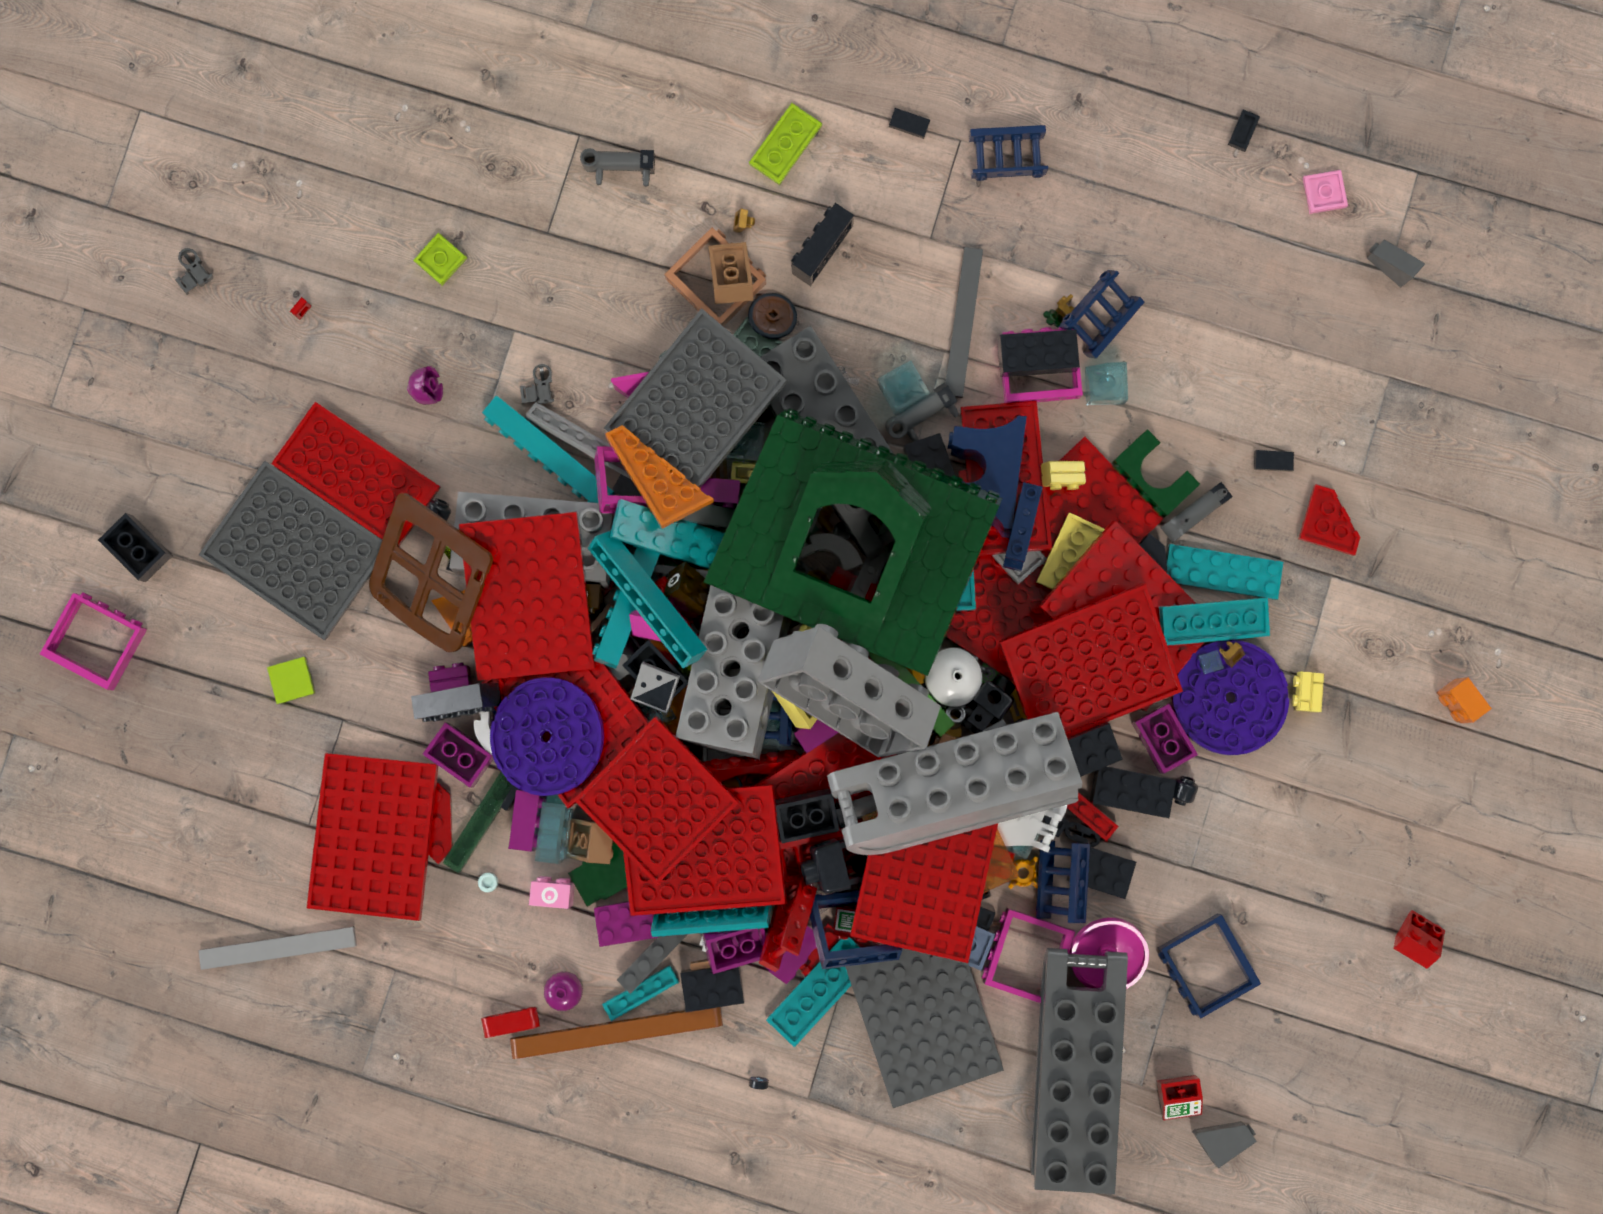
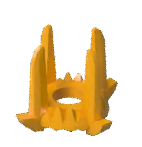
(1030, 879)

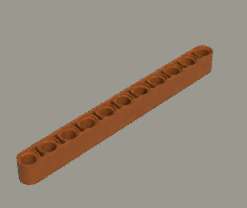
(614, 1032)

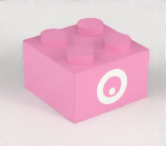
(552, 893)

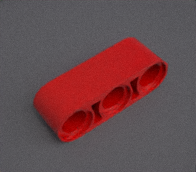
(510, 1022)

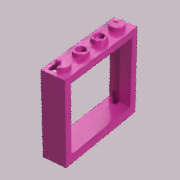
(1043, 396)
(602, 455)
(62, 626)
(994, 954)

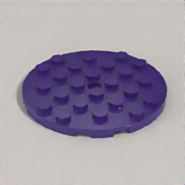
(1236, 726)
(575, 740)

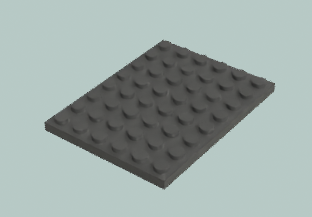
(699, 398)
(293, 550)
(924, 1024)

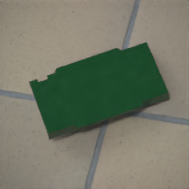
(600, 880)

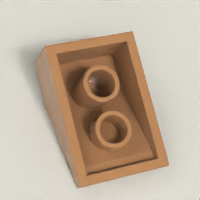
(730, 273)
(589, 842)

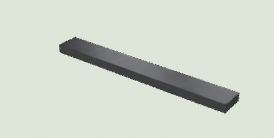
(963, 320)

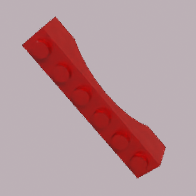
(734, 766)

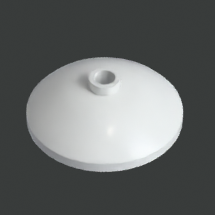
(942, 681)

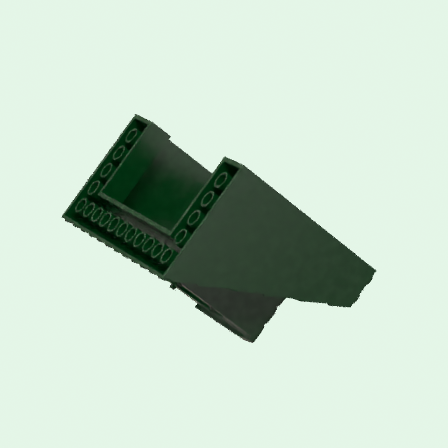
(932, 517)

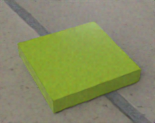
(440, 259)
(291, 680)

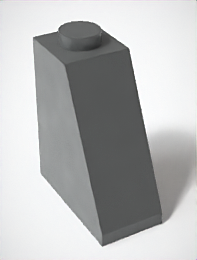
(1394, 262)
(1225, 1141)

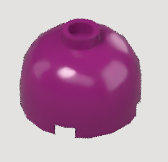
(424, 386)
(563, 991)

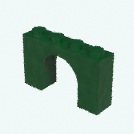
(1162, 499)

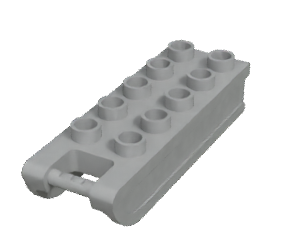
(959, 785)

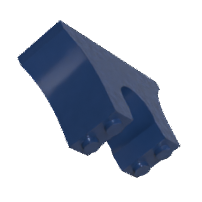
(1000, 456)

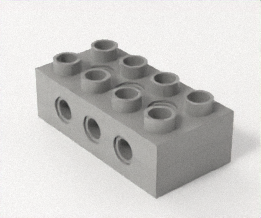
(489, 507)
(711, 687)
(850, 691)

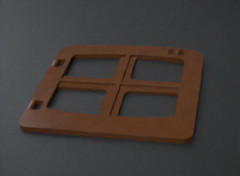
(444, 535)

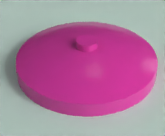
(1111, 936)

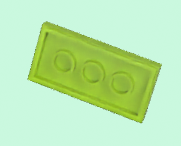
(785, 144)

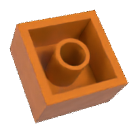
(1463, 700)

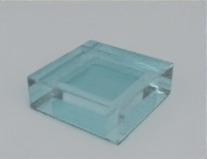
(1210, 662)

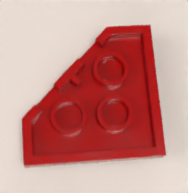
(1328, 523)
(441, 831)

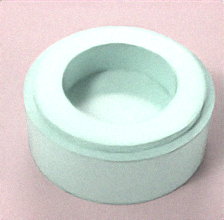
(488, 882)

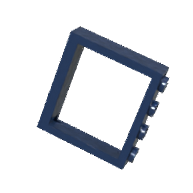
(850, 956)
(1242, 961)

